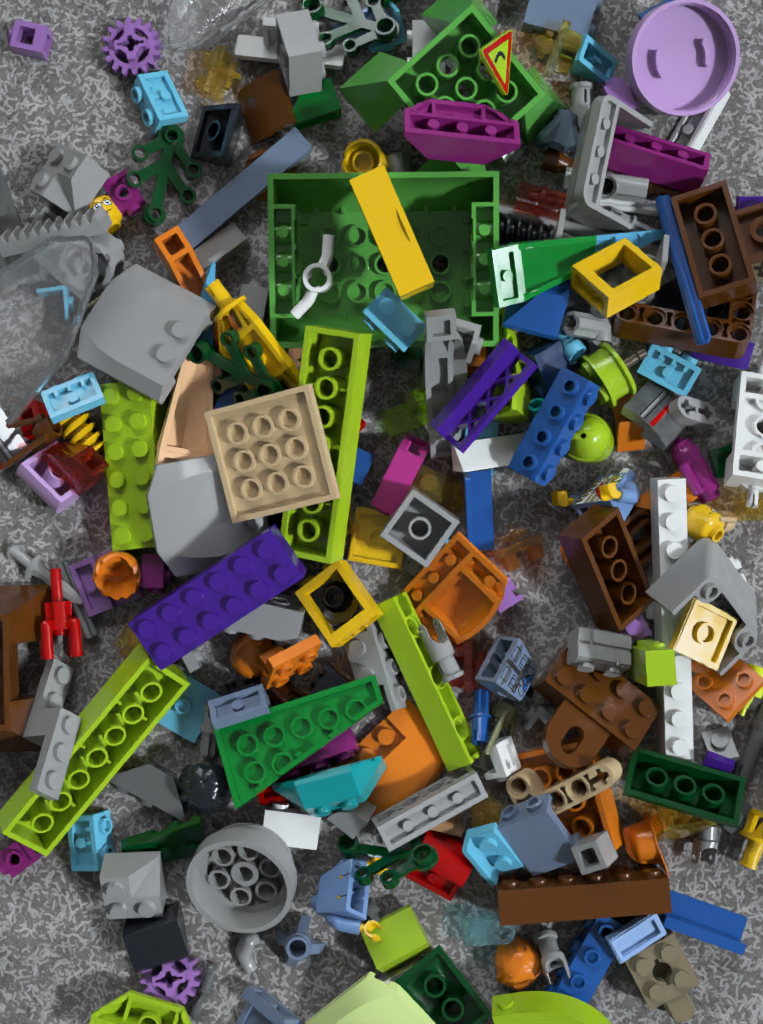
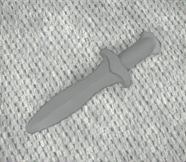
(35, 568)

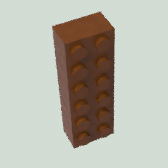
(582, 897)

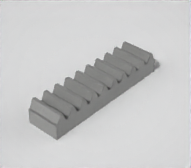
(24, 239)

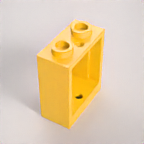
(600, 294)
(357, 623)

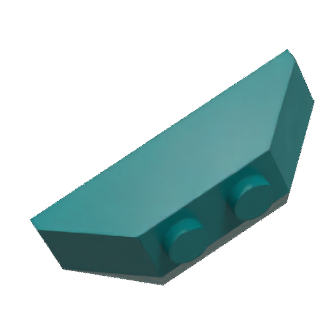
(334, 787)

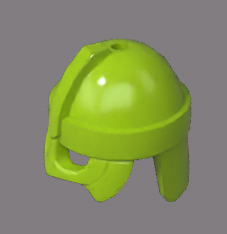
(597, 443)

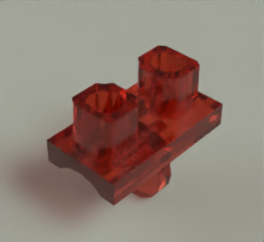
(539, 201)
(467, 652)

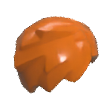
(117, 575)
(244, 654)
(517, 963)

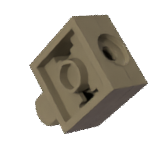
(665, 977)

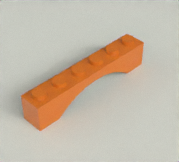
(184, 267)

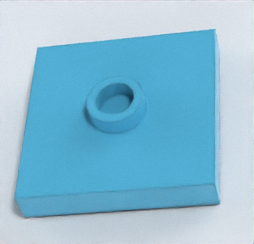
(188, 710)

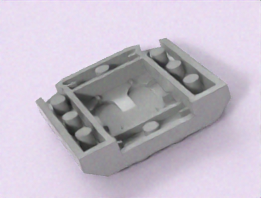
(143, 331)
(193, 517)

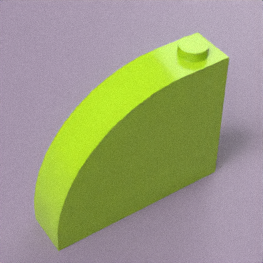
(543, 1008)

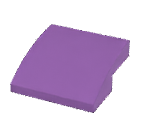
(92, 598)

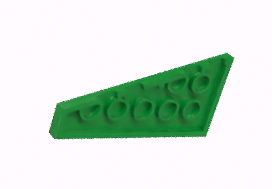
(273, 744)

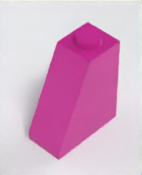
(400, 474)

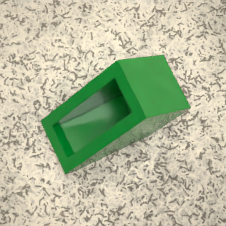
(317, 107)

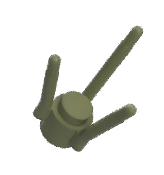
(502, 716)

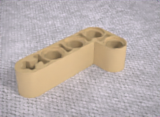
(568, 787)

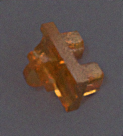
(531, 545)

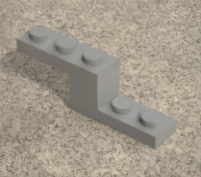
(52, 729)

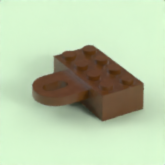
(719, 242)
(609, 563)
(597, 707)

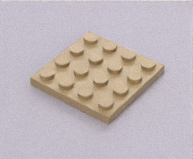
(272, 454)

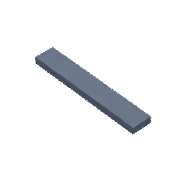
(244, 188)

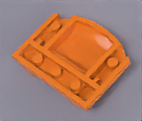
(458, 589)
(408, 753)

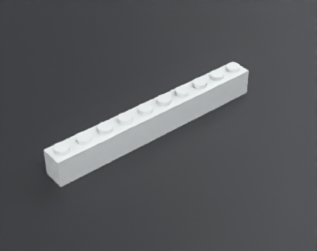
(668, 545)

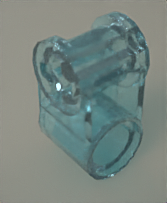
(484, 930)

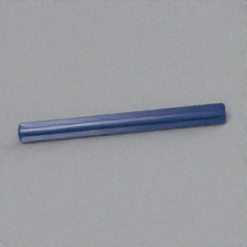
(683, 271)

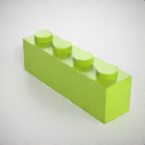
(652, 663)

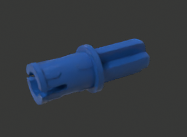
(480, 718)

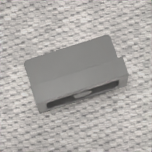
(221, 247)

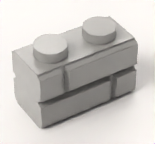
(599, 651)

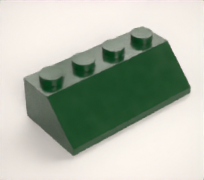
(684, 787)

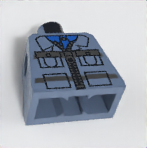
(508, 669)

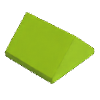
(400, 941)

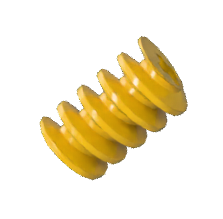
(81, 432)

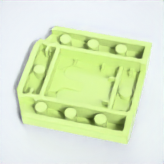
(372, 1003)

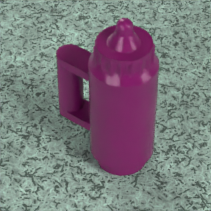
(695, 470)

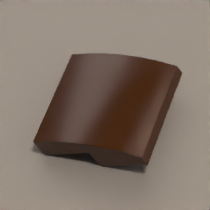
(266, 106)

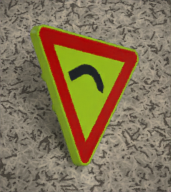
(497, 59)

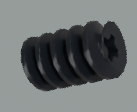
(517, 232)

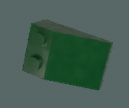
(444, 990)

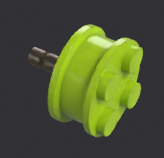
(610, 373)

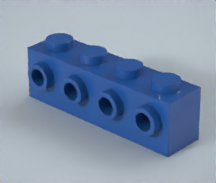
(554, 426)
(587, 960)

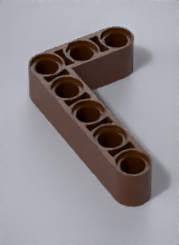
(672, 328)

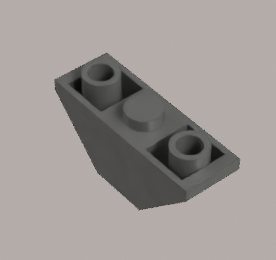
(152, 786)

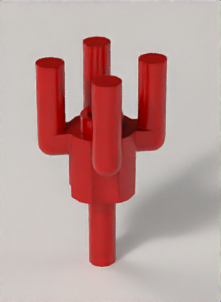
(59, 621)

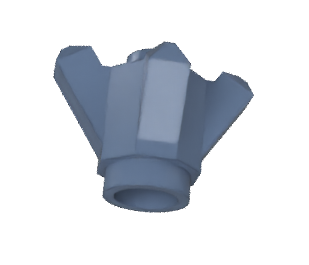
(559, 133)
(299, 942)

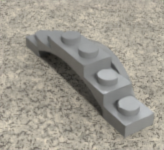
(442, 371)

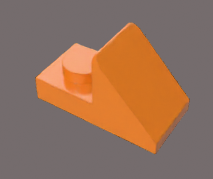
(626, 431)

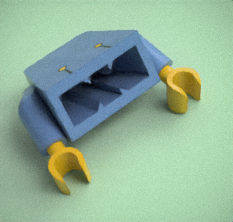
(607, 490)
(344, 900)

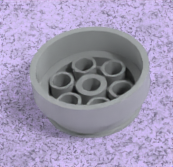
(242, 878)

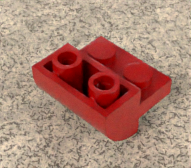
(450, 869)

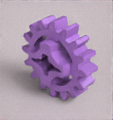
(120, 43)
(171, 988)

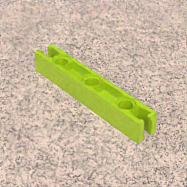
(424, 679)

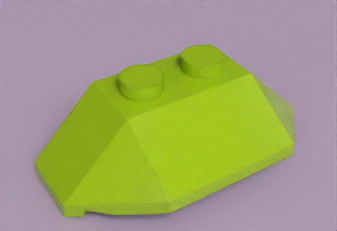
(140, 1008)

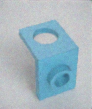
(395, 14)

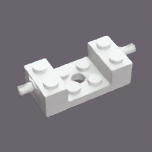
(745, 462)

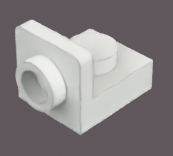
(504, 760)

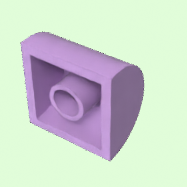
(46, 482)

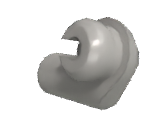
(244, 949)

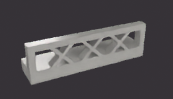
(429, 807)

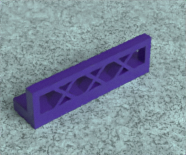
(479, 393)

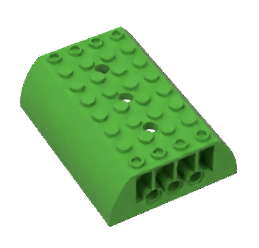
(449, 214)

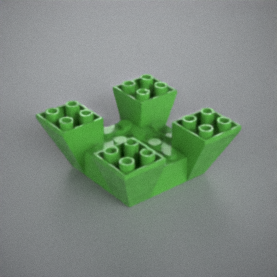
(460, 30)

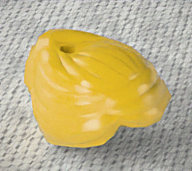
(363, 156)

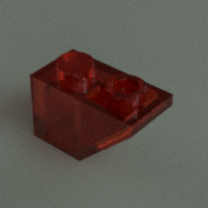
(76, 465)

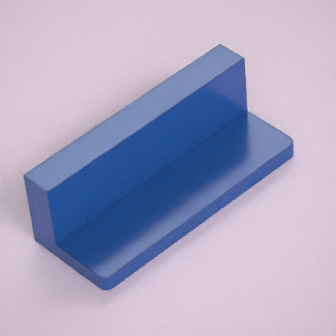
(478, 508)
(705, 922)

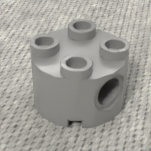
(109, 258)

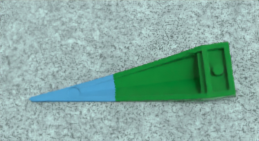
(531, 267)

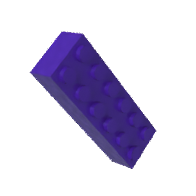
(218, 597)

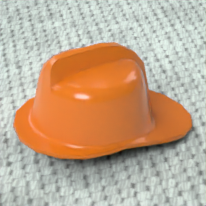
(642, 843)

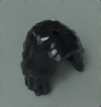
(204, 798)

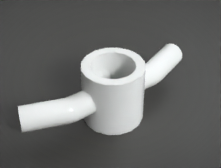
(323, 264)

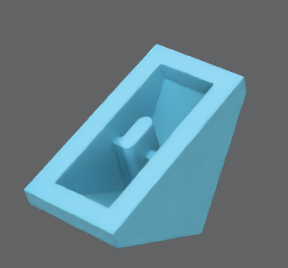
(593, 61)

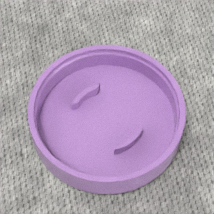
(682, 57)

